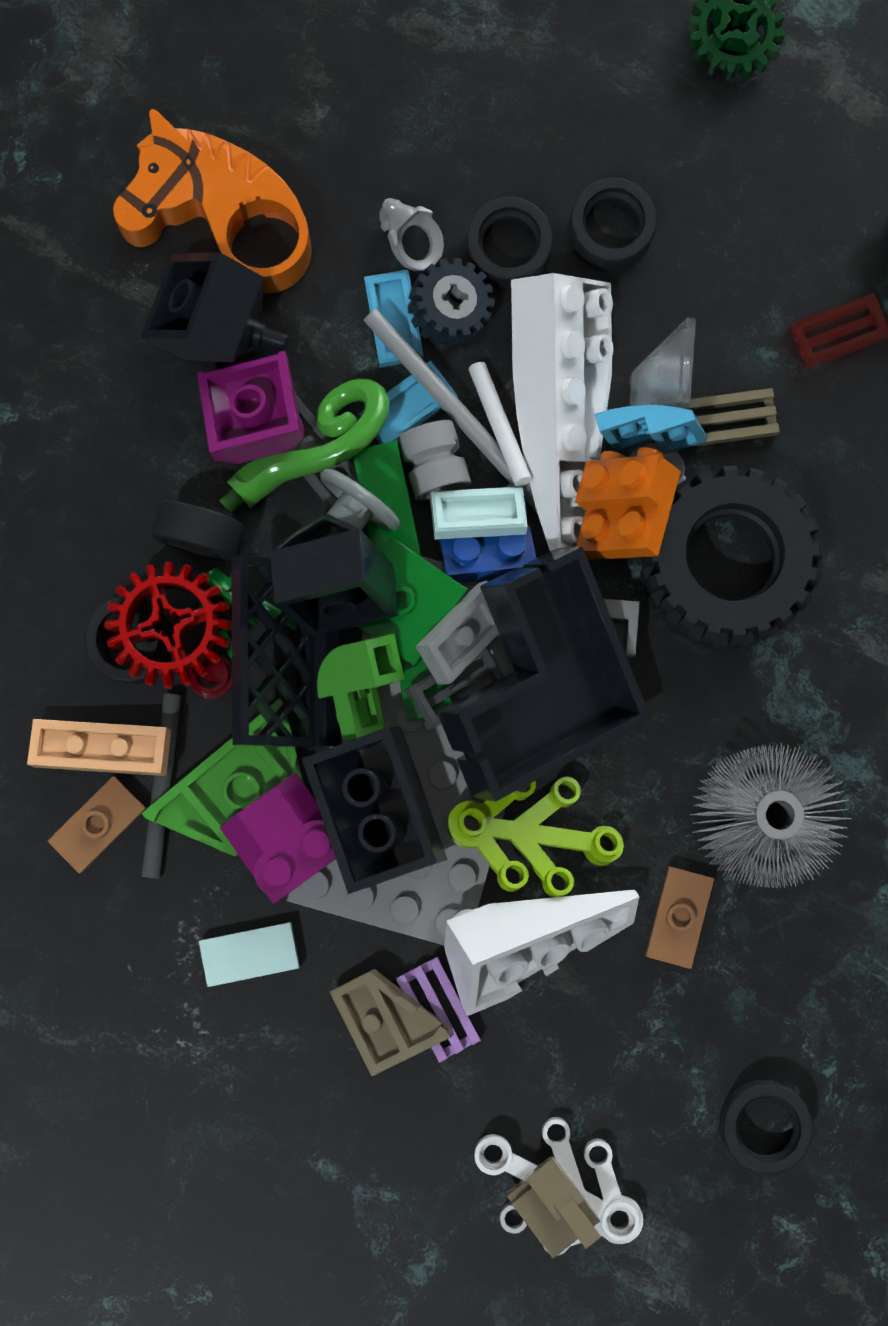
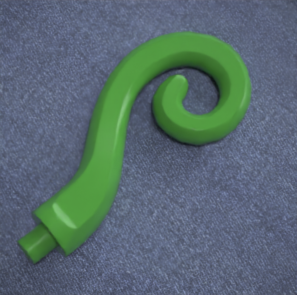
(352, 435)

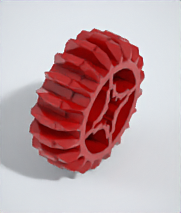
(147, 630)

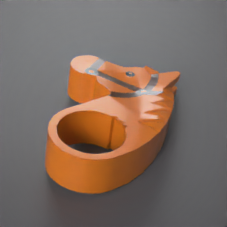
(203, 176)

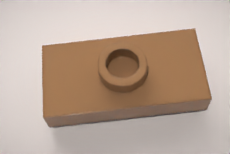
(97, 824)
(679, 917)

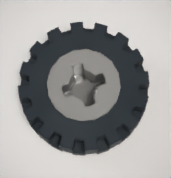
(440, 314)

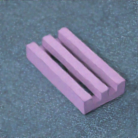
(419, 972)

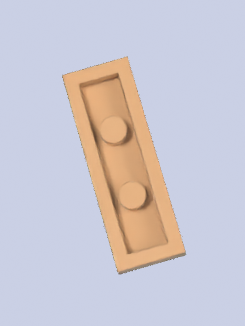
(99, 747)

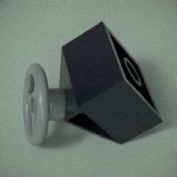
(330, 570)

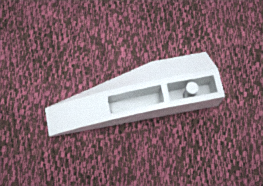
(559, 385)

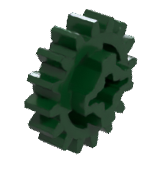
(735, 49)

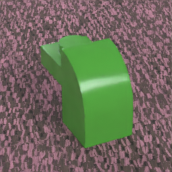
(352, 678)

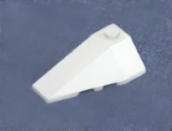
(511, 941)

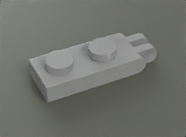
(458, 637)

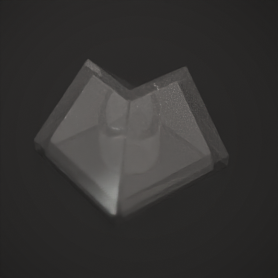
(667, 371)

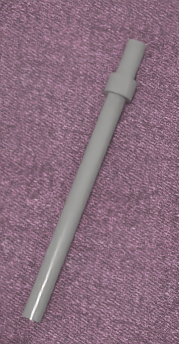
(443, 396)

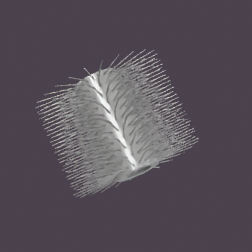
(786, 812)

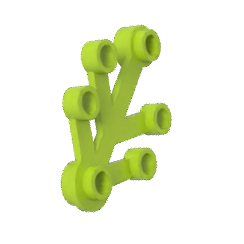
(527, 836)

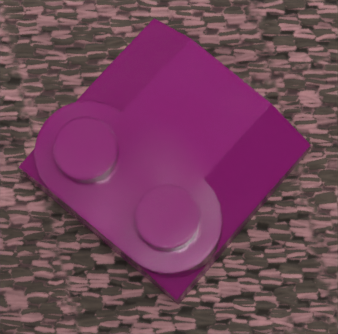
(250, 410)
(281, 838)

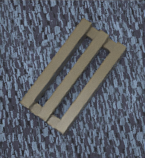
(768, 412)

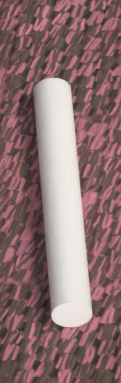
(500, 424)

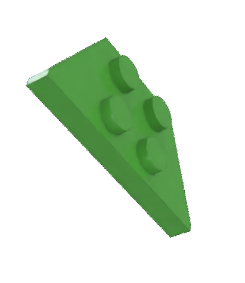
(224, 787)

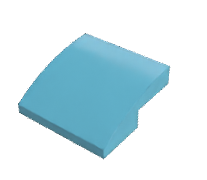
(667, 425)

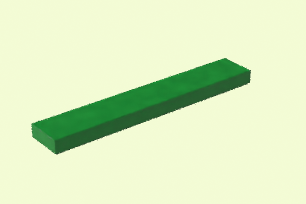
(382, 474)

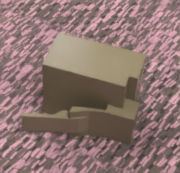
(554, 1208)

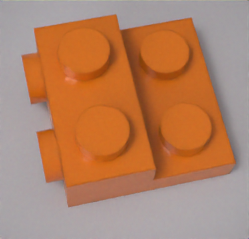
(625, 504)

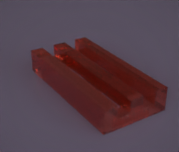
(805, 344)

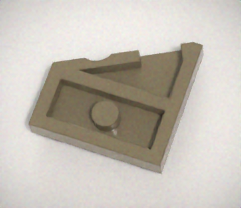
(386, 1021)

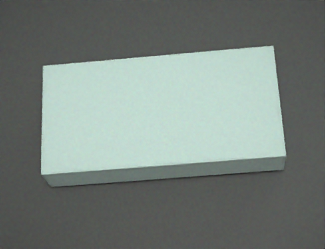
(478, 513)
(249, 954)

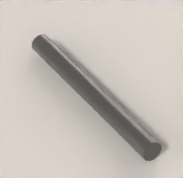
(161, 784)

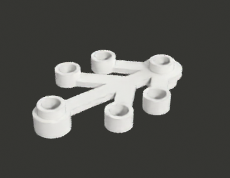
(562, 1151)

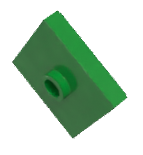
(423, 600)

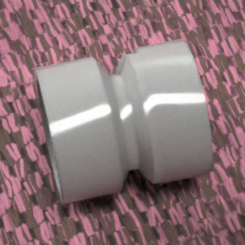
(431, 453)

